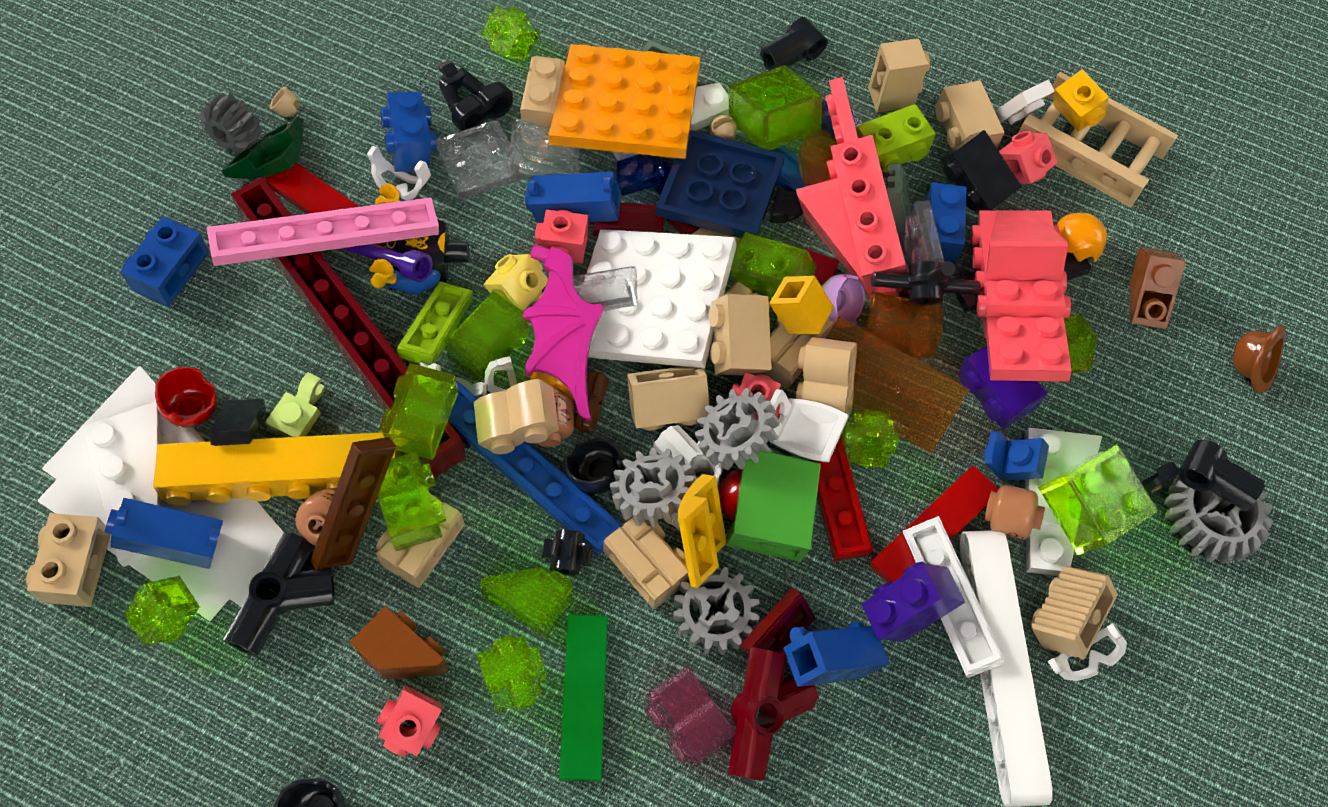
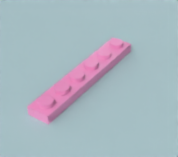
(322, 231)

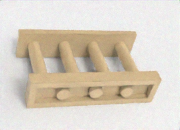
(1098, 167)

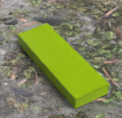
(435, 324)

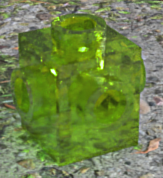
(510, 33)
(878, 443)
(161, 611)

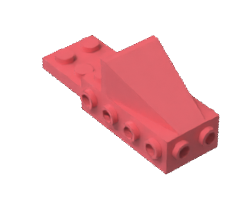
(853, 207)
(1022, 294)

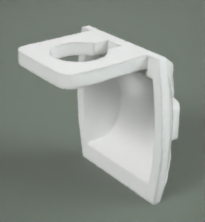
(807, 427)

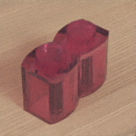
(689, 718)

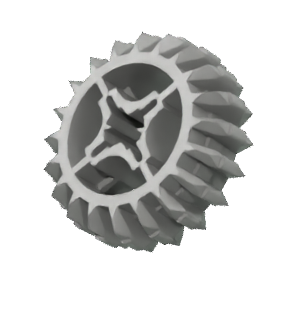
(1214, 532)

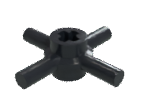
(926, 282)

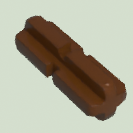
(596, 389)

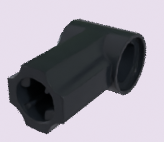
(799, 42)
(1209, 469)

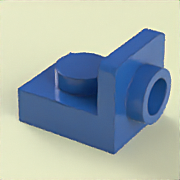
(1016, 458)

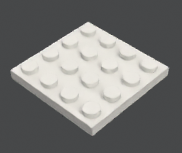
(674, 296)

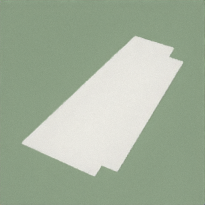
(246, 531)

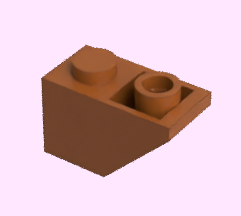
(1154, 286)
(396, 650)

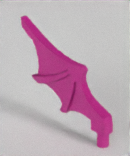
(562, 327)

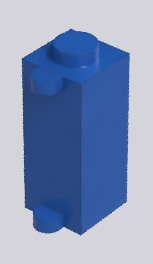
(579, 193)
(164, 532)
(834, 654)

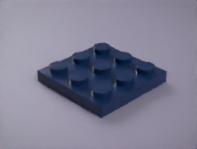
(721, 185)

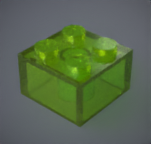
(775, 107)
(1098, 500)

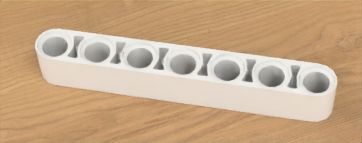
(1007, 688)

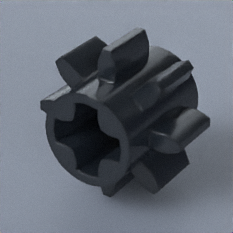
(567, 552)

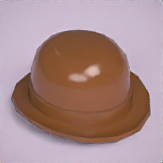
(1259, 356)

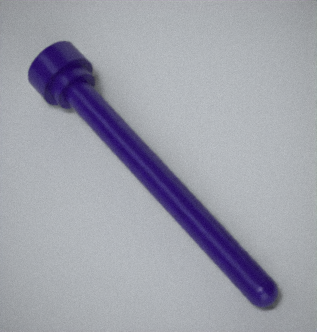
(412, 264)

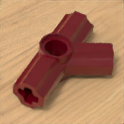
(777, 702)

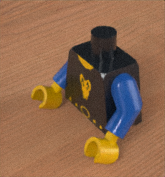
(437, 246)

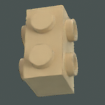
(68, 560)

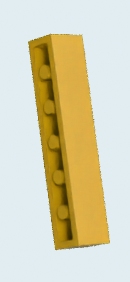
(253, 470)

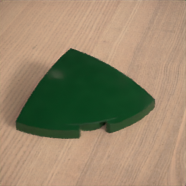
(270, 155)

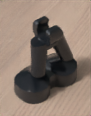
(491, 100)

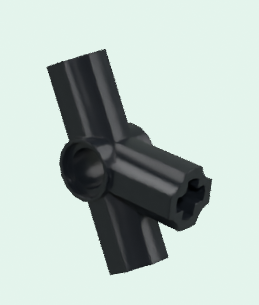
(298, 591)

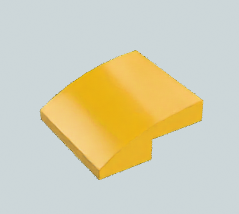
(701, 528)

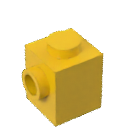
(1081, 101)
(801, 305)

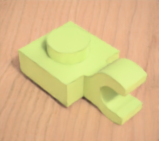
(297, 413)

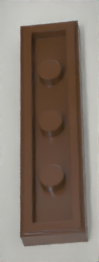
(353, 502)

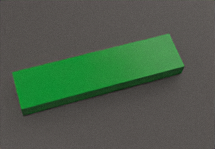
(583, 699)

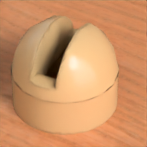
(285, 103)
(726, 127)

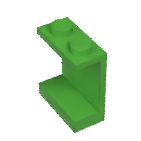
(776, 506)

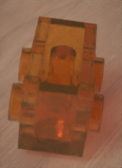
(905, 325)

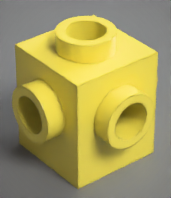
(518, 280)

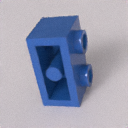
(408, 130)
(164, 261)

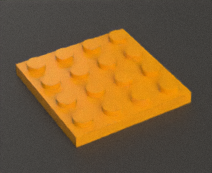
(626, 101)

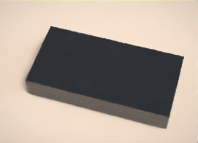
(237, 422)

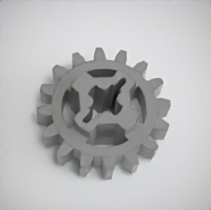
(737, 429)
(651, 486)
(727, 620)

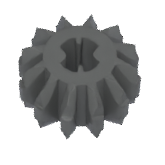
(230, 123)

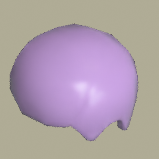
(846, 296)

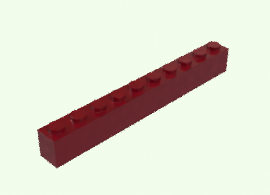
(342, 318)

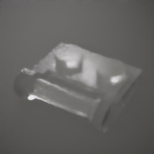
(532, 143)

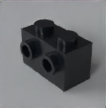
(982, 170)

